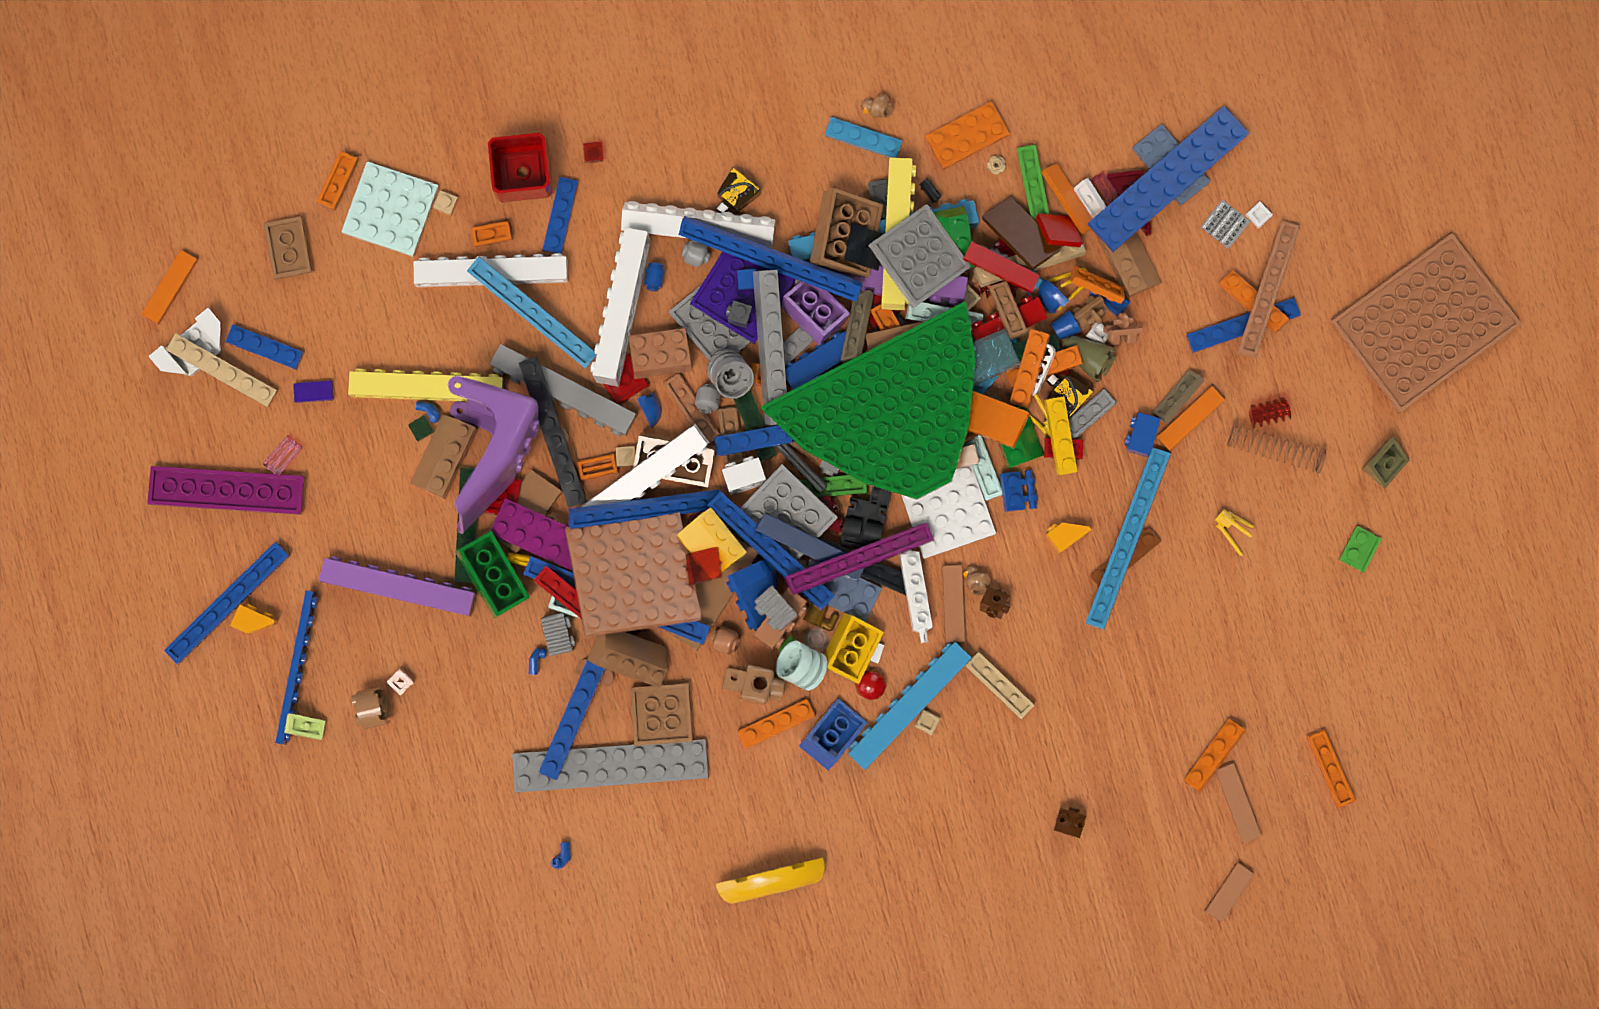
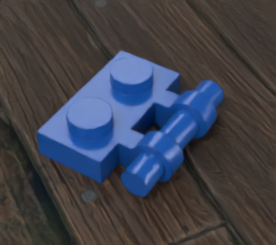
(1012, 491)

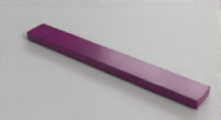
(859, 558)

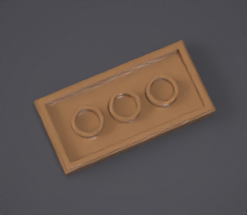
(535, 495)

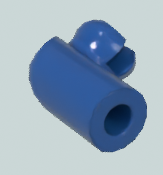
(534, 658)
(563, 858)

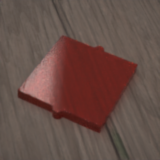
(703, 566)

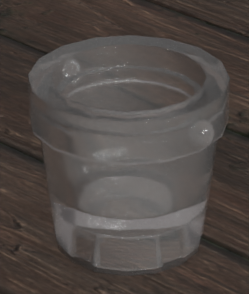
(816, 639)

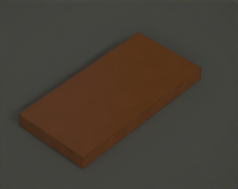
(1020, 233)

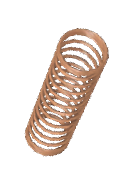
(1320, 459)

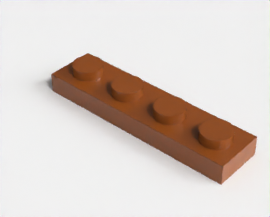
(1146, 543)

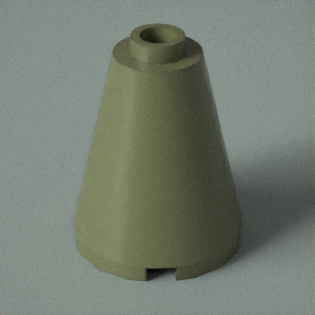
(1096, 356)

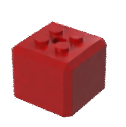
(515, 152)

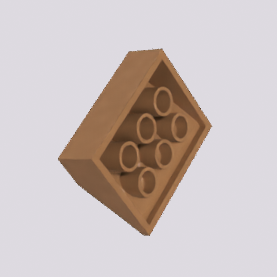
(833, 228)

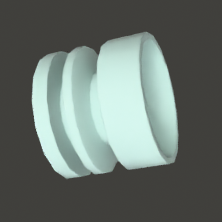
(801, 665)

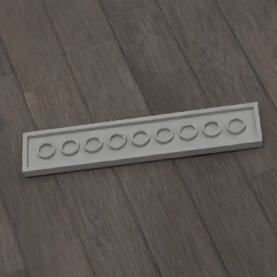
(614, 766)

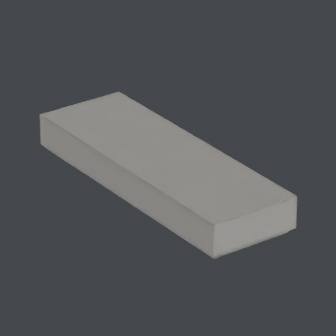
(1090, 413)

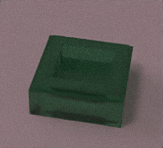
(421, 428)

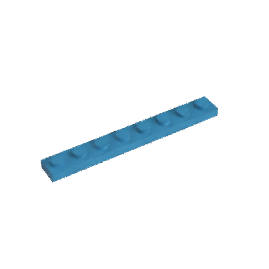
(532, 312)

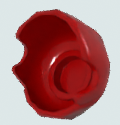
(871, 685)

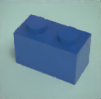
(1142, 434)

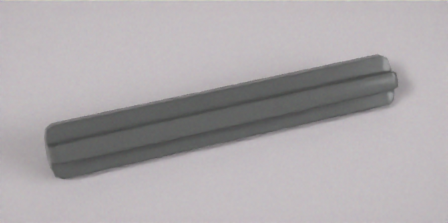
(802, 467)

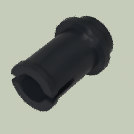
(930, 190)

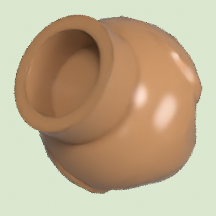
(878, 107)
(976, 581)

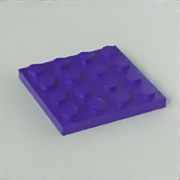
(722, 289)

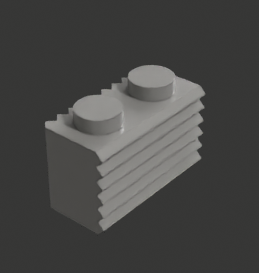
(775, 608)
(557, 634)

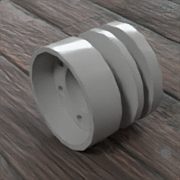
(730, 373)

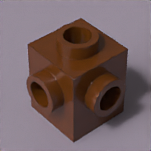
(995, 603)
(1070, 822)

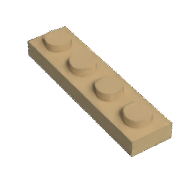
(999, 685)

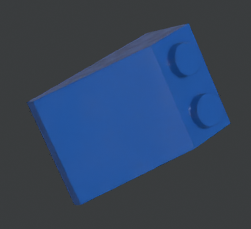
(833, 734)

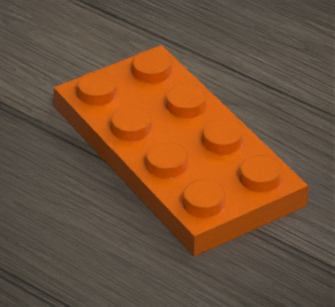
(967, 135)

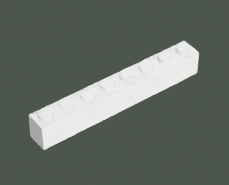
(668, 219)
(517, 270)
(653, 468)

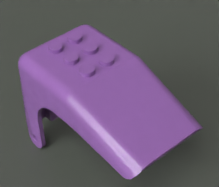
(512, 423)

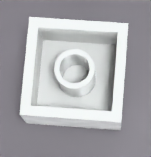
(743, 475)

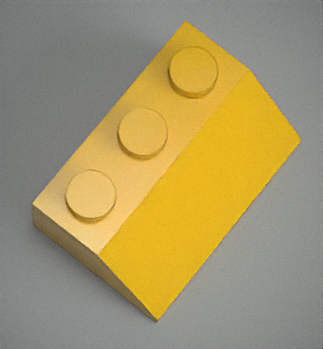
(710, 532)
(852, 647)

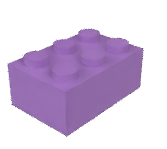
(814, 311)

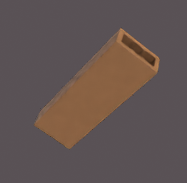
(715, 594)

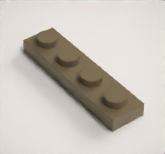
(857, 326)

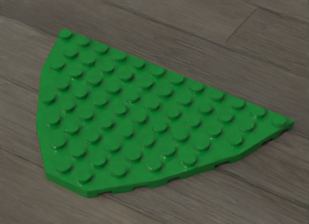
(893, 411)

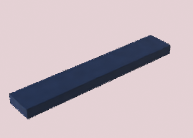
(800, 540)

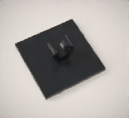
(858, 249)

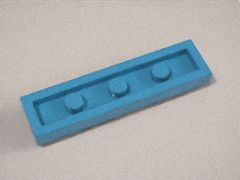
(863, 138)

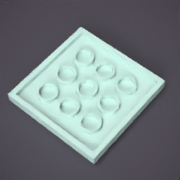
(390, 209)

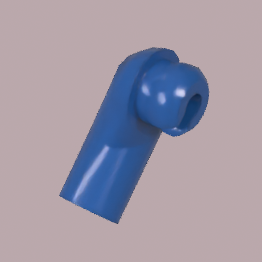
(430, 409)

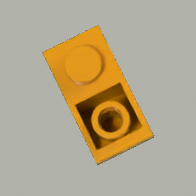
(250, 621)

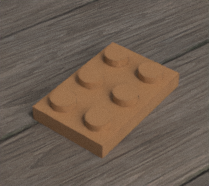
(287, 248)

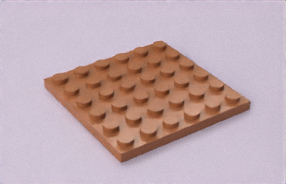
(632, 575)

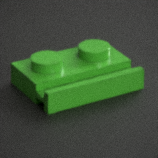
(1360, 549)

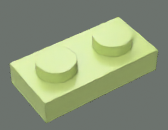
(304, 726)

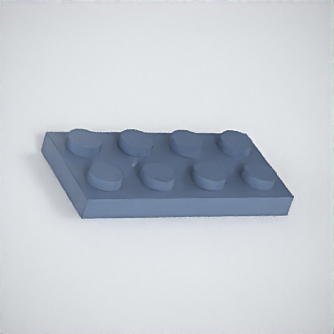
(1155, 148)
(851, 595)

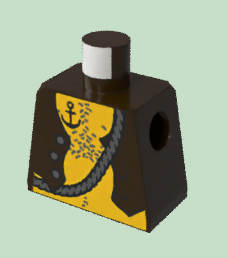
(736, 192)
(1073, 391)

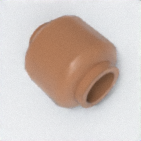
(725, 640)

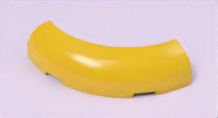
(772, 881)

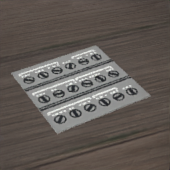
(1225, 224)

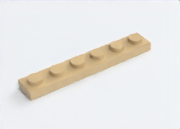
(1066, 253)
(221, 370)

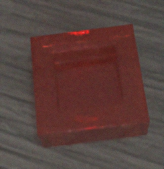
(593, 152)

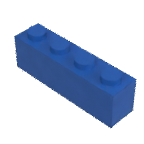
(820, 361)

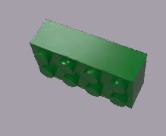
(492, 574)

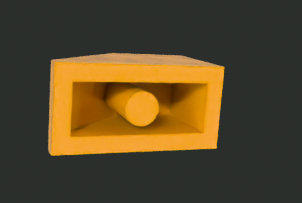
(1065, 535)

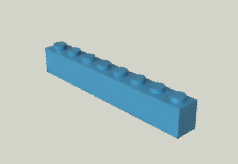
(909, 706)

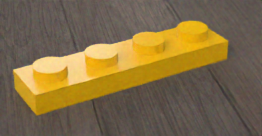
(1060, 436)

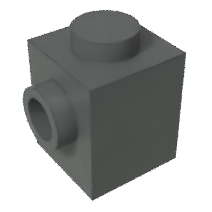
(739, 314)

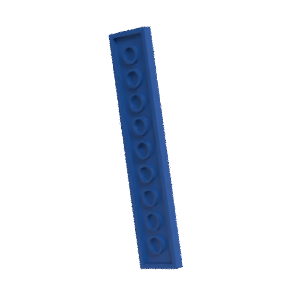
(1168, 179)

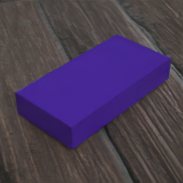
(313, 391)

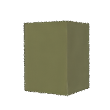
(1386, 463)

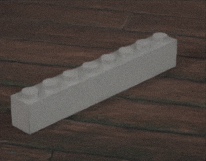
(769, 337)
(568, 394)

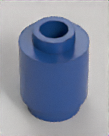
(654, 277)

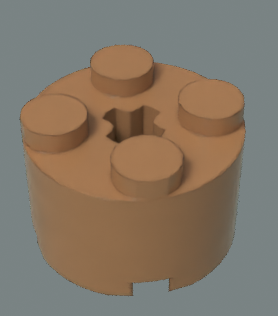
(371, 707)

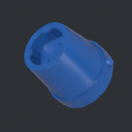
(1065, 325)

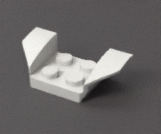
(203, 333)

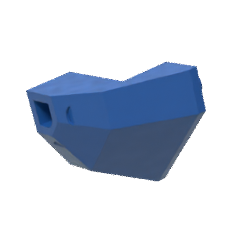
(751, 584)

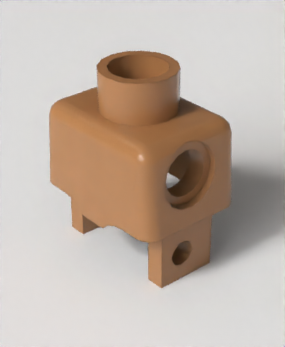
(744, 684)

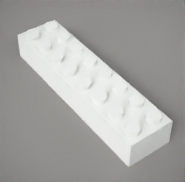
(621, 306)

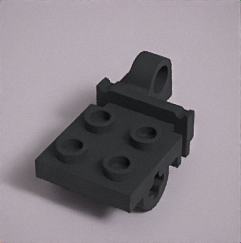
(865, 520)

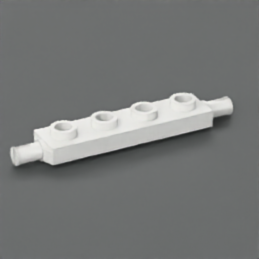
(916, 593)

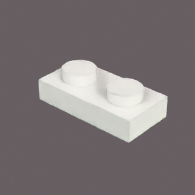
(1090, 197)

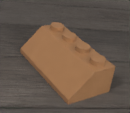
(1132, 266)
(444, 456)
(695, 472)
(630, 657)

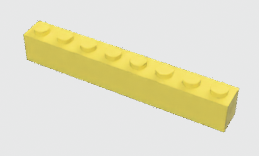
(898, 209)
(410, 386)

